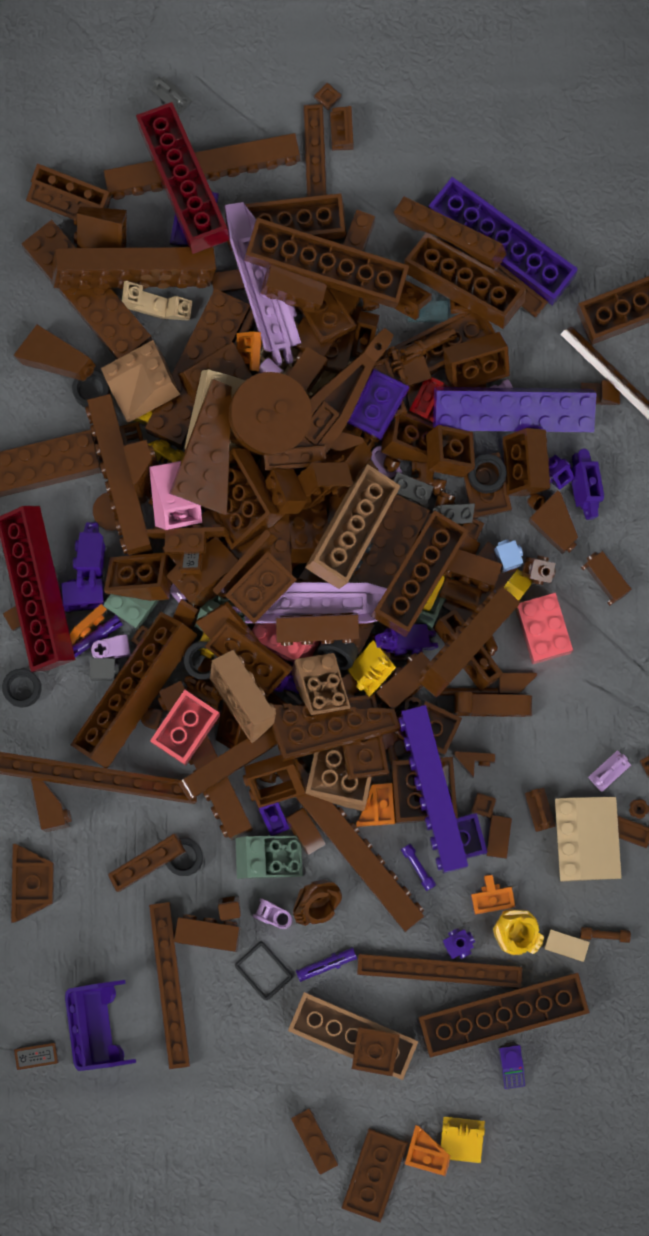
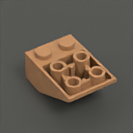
(320, 683)

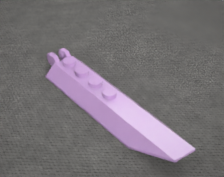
(271, 315)
(325, 598)

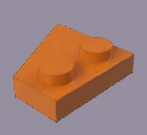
(249, 347)
(84, 626)
(379, 807)
(427, 1153)

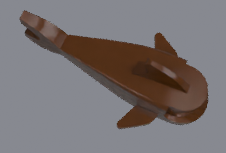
(337, 399)

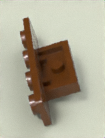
(187, 540)

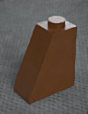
(555, 523)

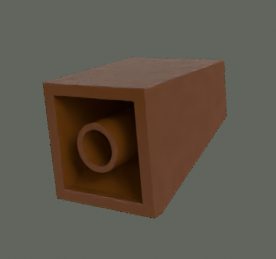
(100, 228)

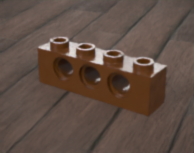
(481, 667)

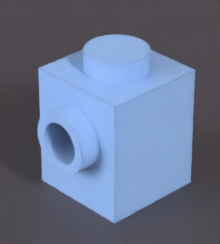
(508, 555)

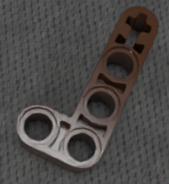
(492, 705)

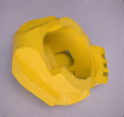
(518, 932)

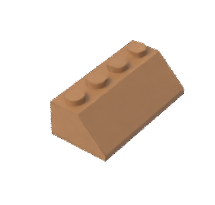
(242, 695)

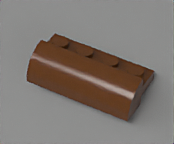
(64, 193)

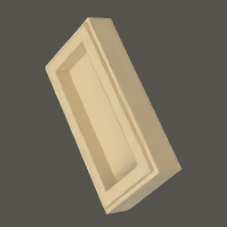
(566, 945)

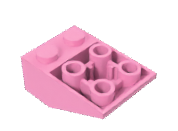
(168, 509)

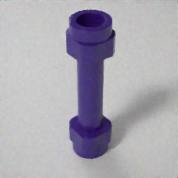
(409, 852)

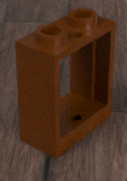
(277, 792)

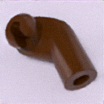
(491, 646)

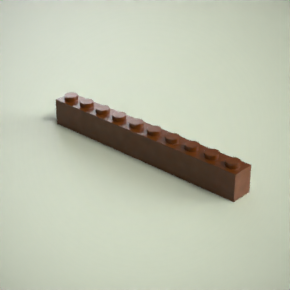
(214, 163)
(359, 855)

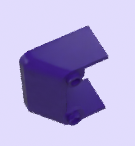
(91, 1027)

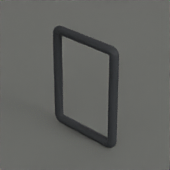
(275, 959)

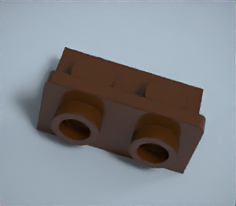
(412, 300)

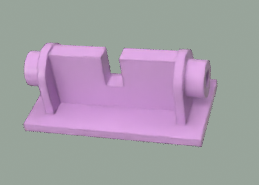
(609, 770)

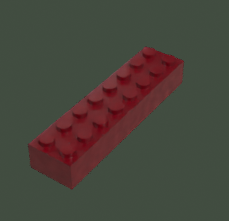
(182, 177)
(35, 589)

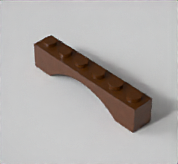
(472, 242)

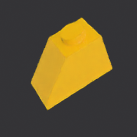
(518, 585)

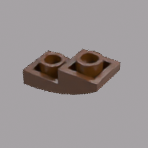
(305, 831)

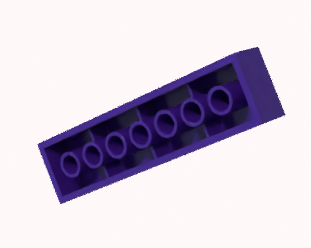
(525, 255)
(515, 409)
(434, 790)

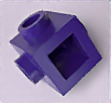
(559, 472)
(451, 946)

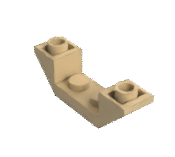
(153, 305)

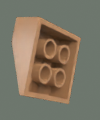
(140, 381)
(330, 780)

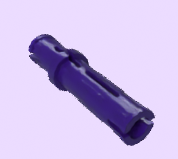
(98, 634)
(349, 955)

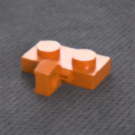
(492, 897)

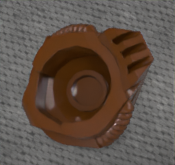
(317, 902)

